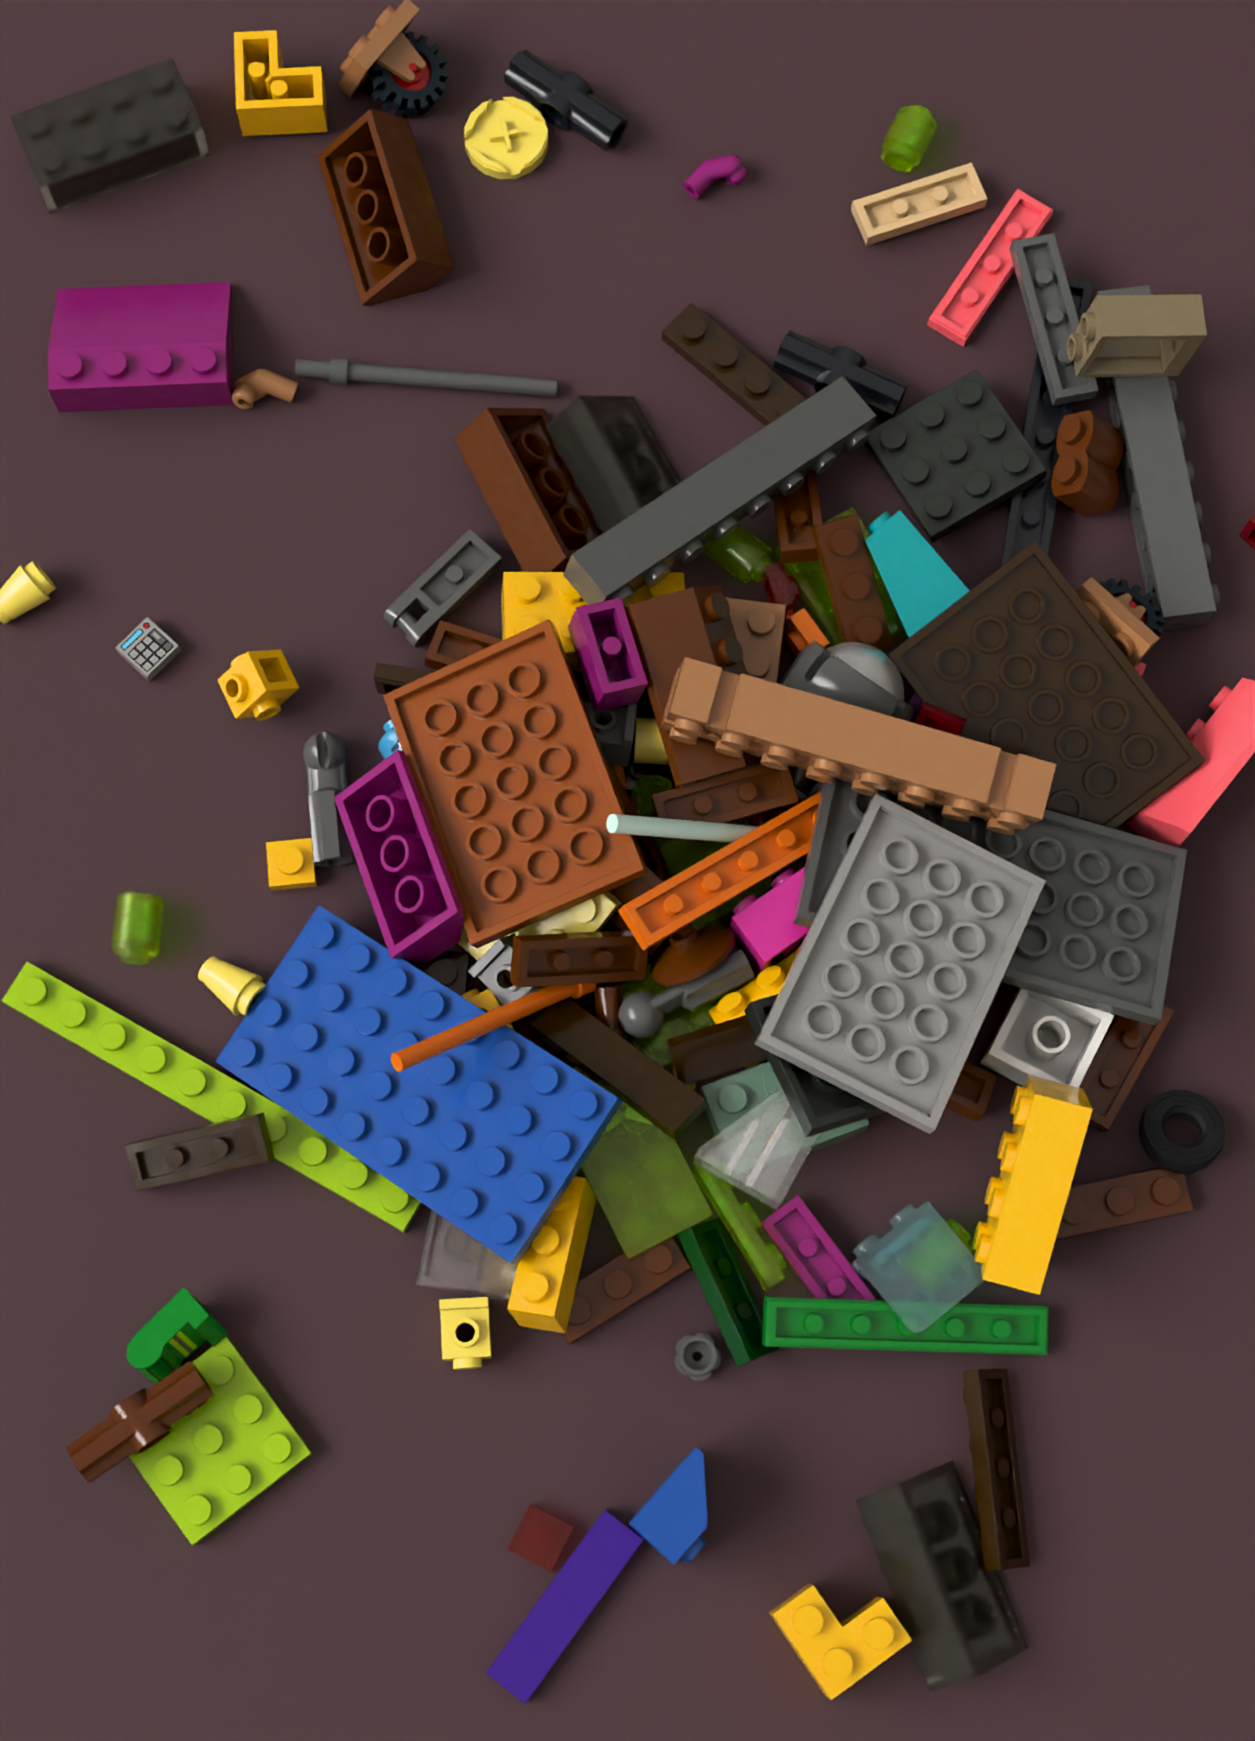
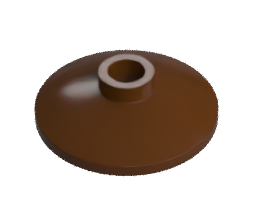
(692, 953)

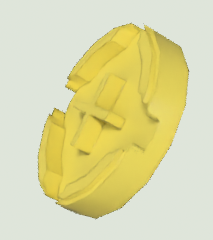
(506, 138)

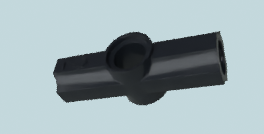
(565, 100)
(823, 366)

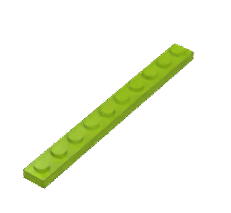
(204, 1090)

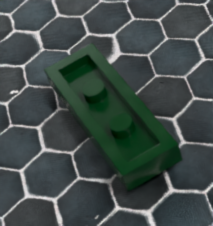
(726, 1290)

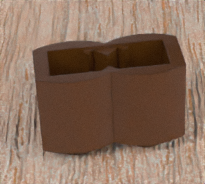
(1087, 463)

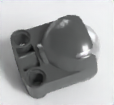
(848, 674)

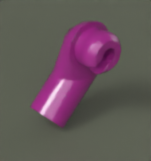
(713, 169)

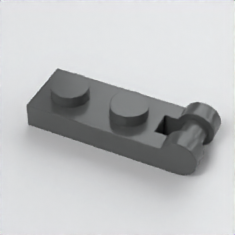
(443, 587)

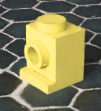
(460, 1312)

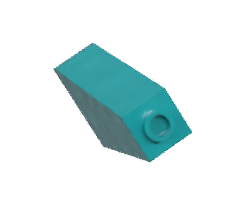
(911, 571)

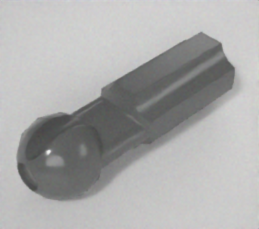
(327, 777)
(644, 1013)

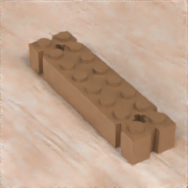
(856, 747)

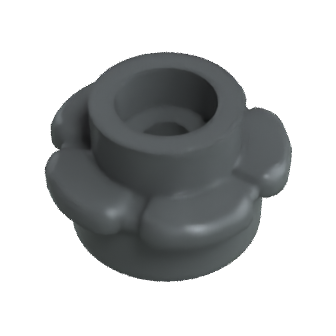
(687, 1365)

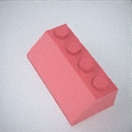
(1226, 746)

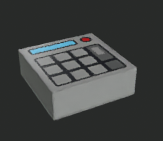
(148, 649)

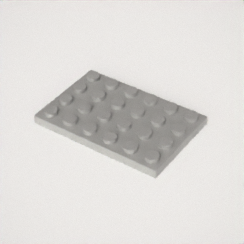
(901, 964)

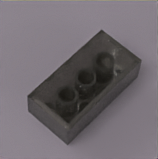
(111, 135)

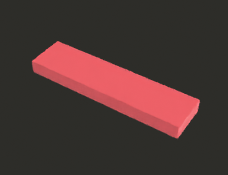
(988, 269)

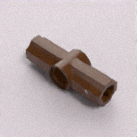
(139, 1422)

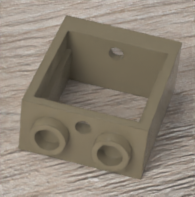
(1137, 335)

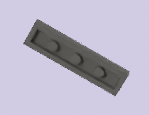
(1050, 315)

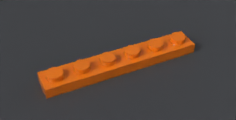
(721, 875)

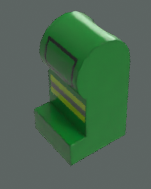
(173, 1336)

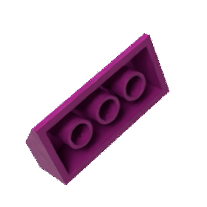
(401, 862)

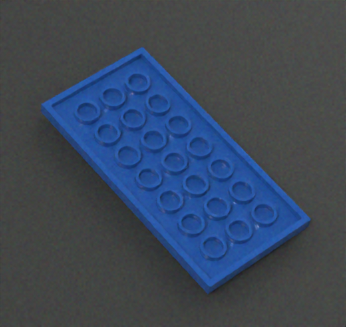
(471, 1133)

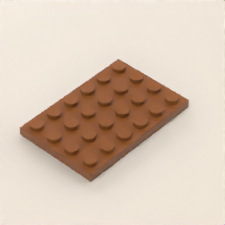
(514, 783)

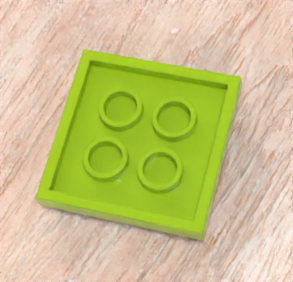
(223, 1449)

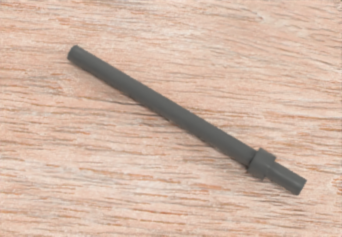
(341, 371)

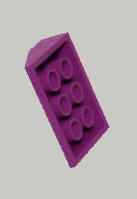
(141, 347)

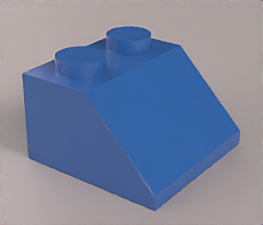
(677, 1512)

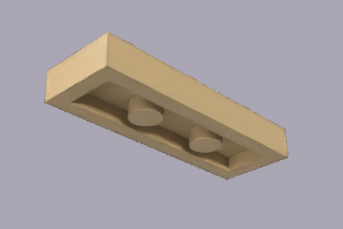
(919, 204)

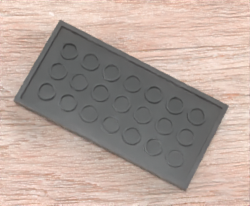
(1098, 924)

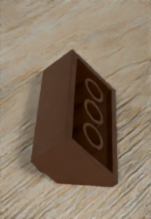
(385, 209)
(527, 487)
(693, 626)

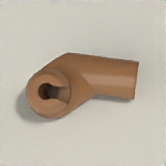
(259, 384)

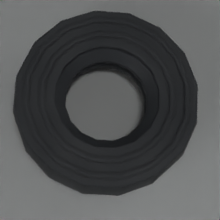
(1170, 1155)

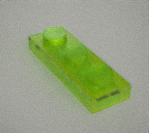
(742, 1225)

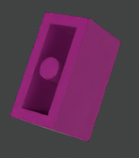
(607, 655)

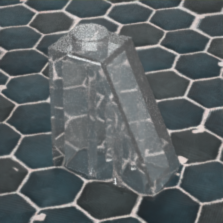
(759, 1151)

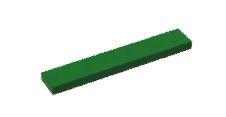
(875, 1326)

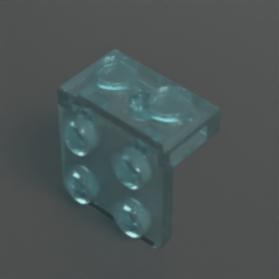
(918, 1266)

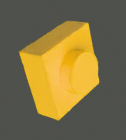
(291, 864)

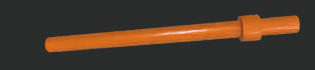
(486, 1023)

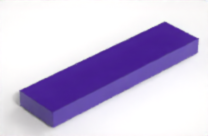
(564, 1606)

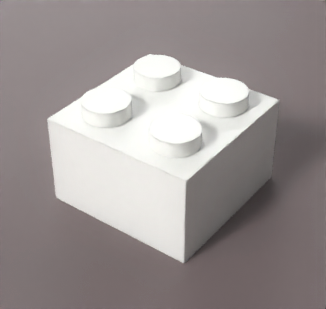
(1046, 1039)

